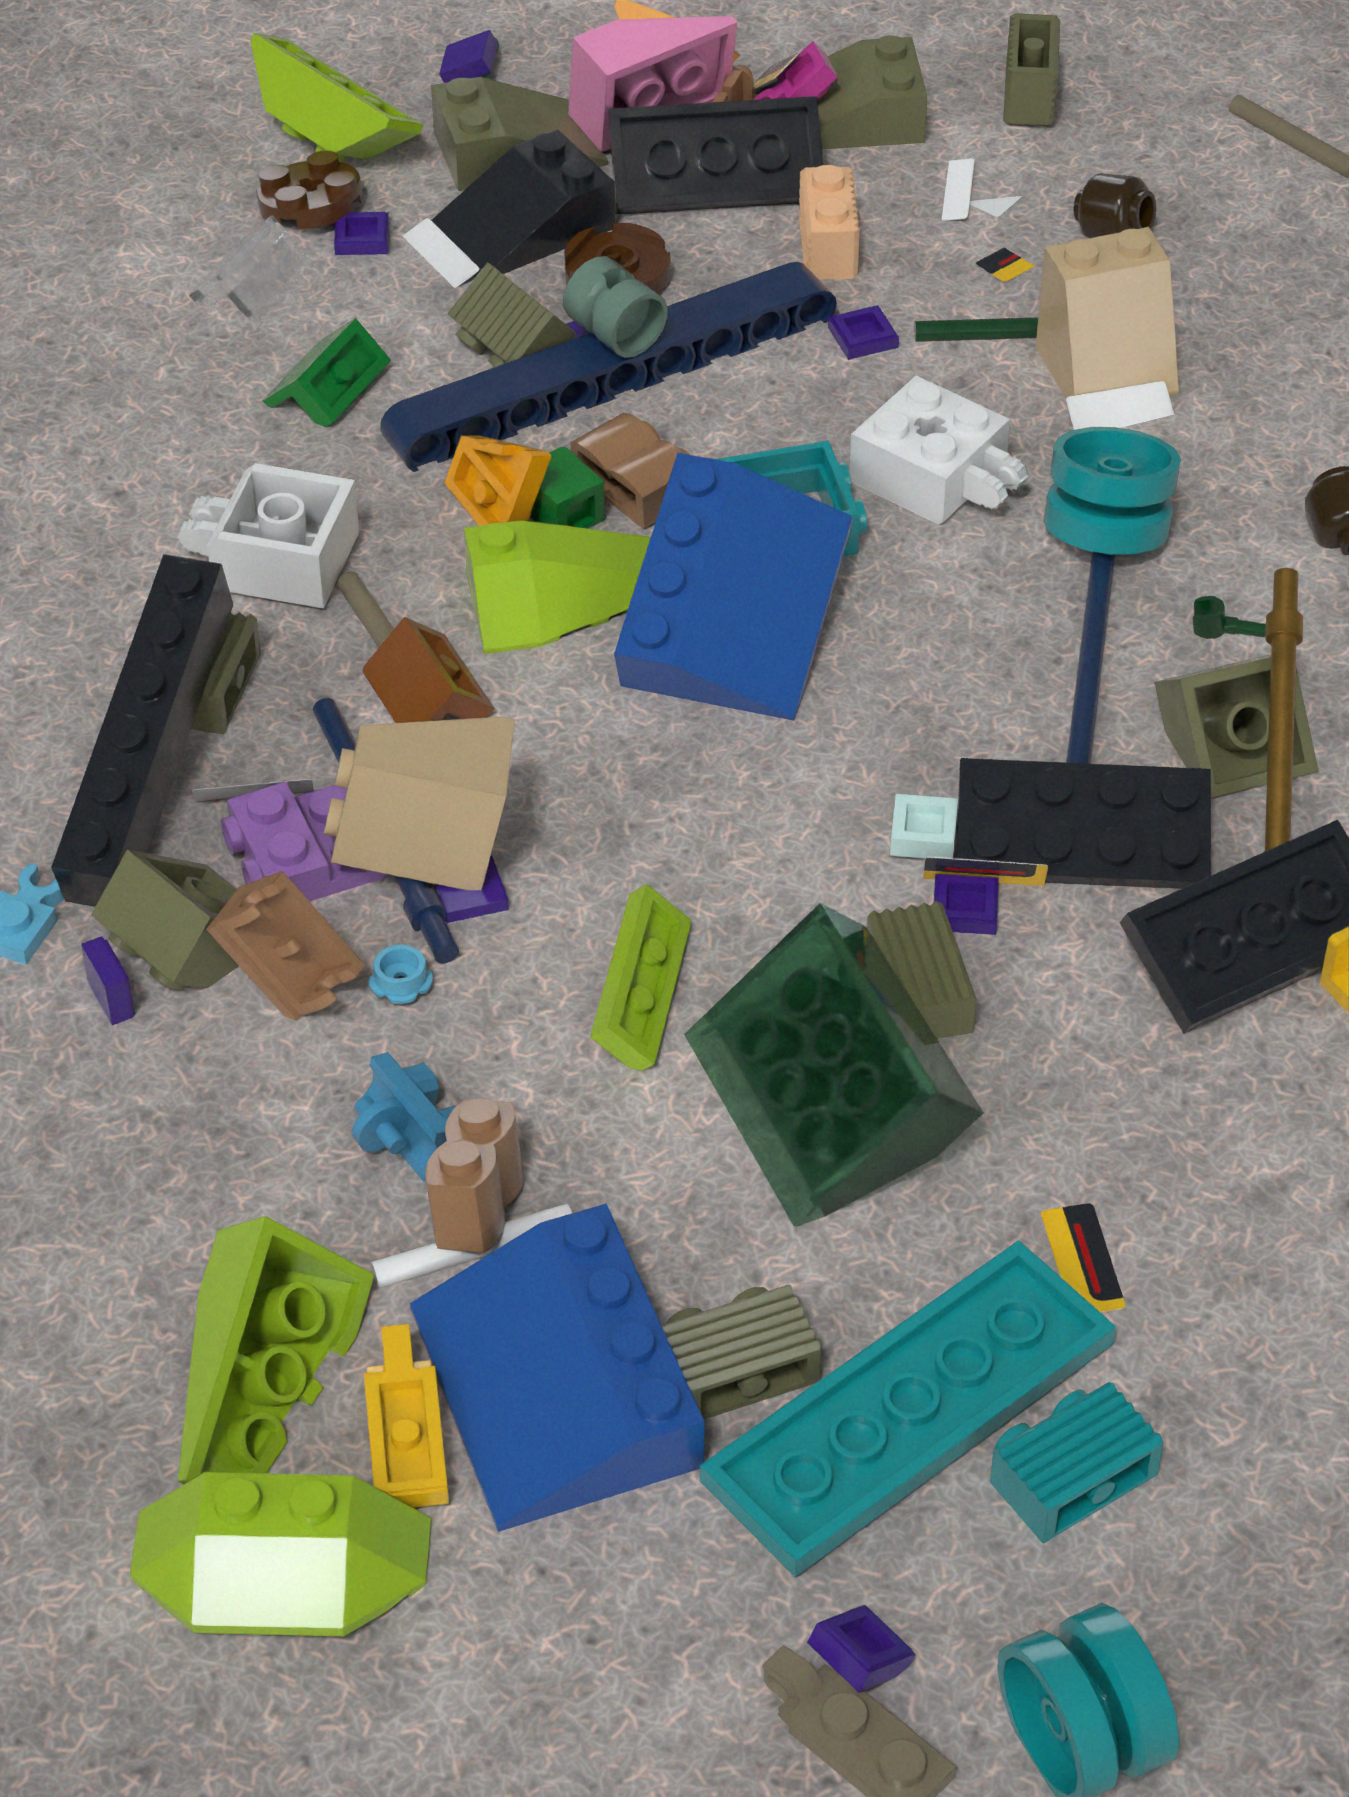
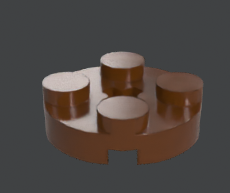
(309, 191)
(628, 243)

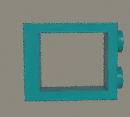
(808, 470)

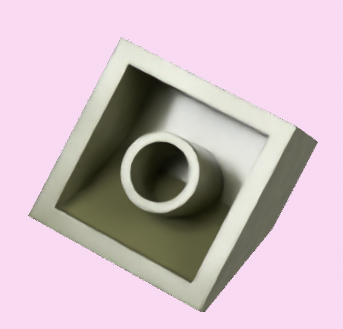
(1222, 723)
(162, 913)

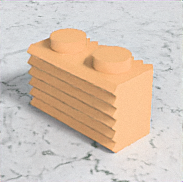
(829, 222)

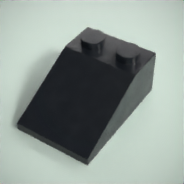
(529, 204)

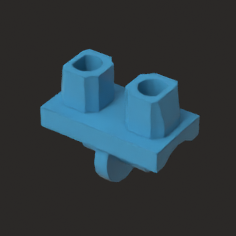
(401, 1112)

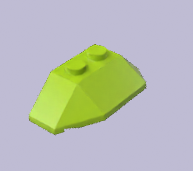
(325, 104)
(279, 1553)

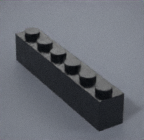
(144, 726)

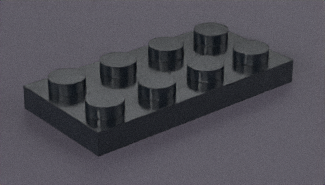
(712, 154)
(1088, 820)
(1245, 927)

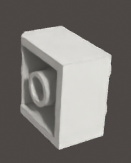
(934, 452)
(278, 533)

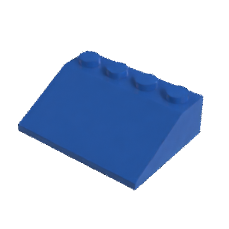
(731, 590)
(559, 1371)

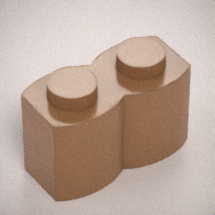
(630, 463)
(474, 1175)

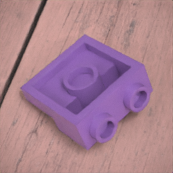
(287, 836)

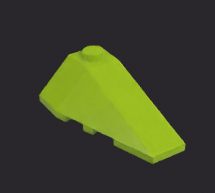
(547, 580)
(260, 1333)

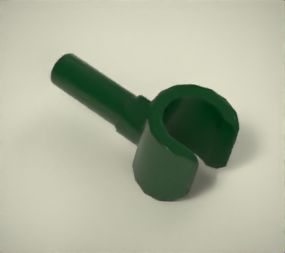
(1211, 622)

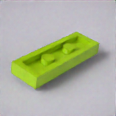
(641, 979)

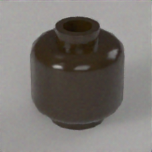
(1114, 205)
(1329, 508)

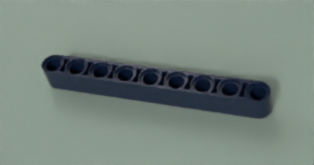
(589, 373)

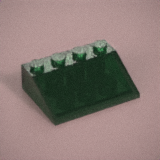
(830, 1068)

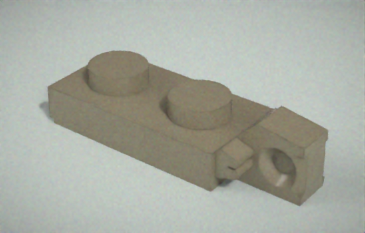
(854, 1731)

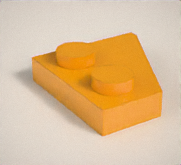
(496, 478)

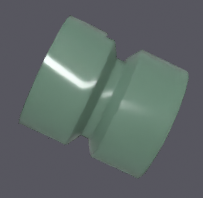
(615, 306)

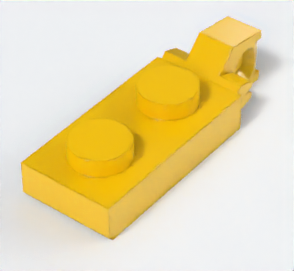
(405, 1424)

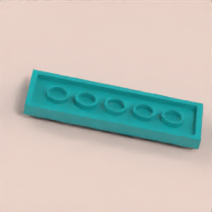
(906, 1407)

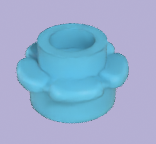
(396, 962)

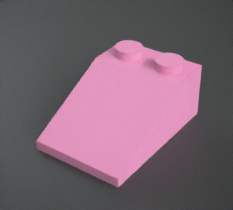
(647, 66)

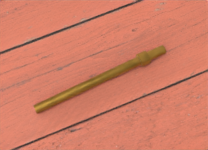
(1283, 633)

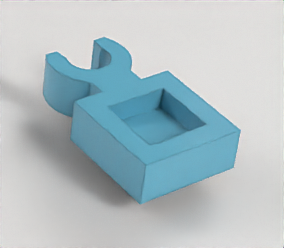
(27, 915)

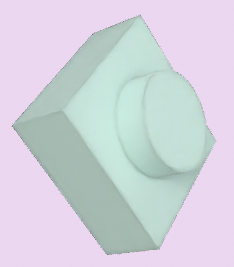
(923, 826)

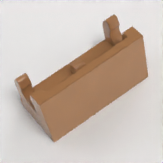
(284, 945)

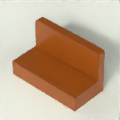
(424, 677)

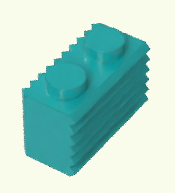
(1075, 1460)

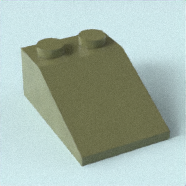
(875, 97)
(485, 118)

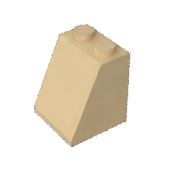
(1107, 314)
(423, 799)

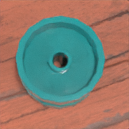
(1111, 490)
(1088, 1703)

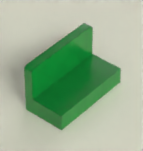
(332, 373)

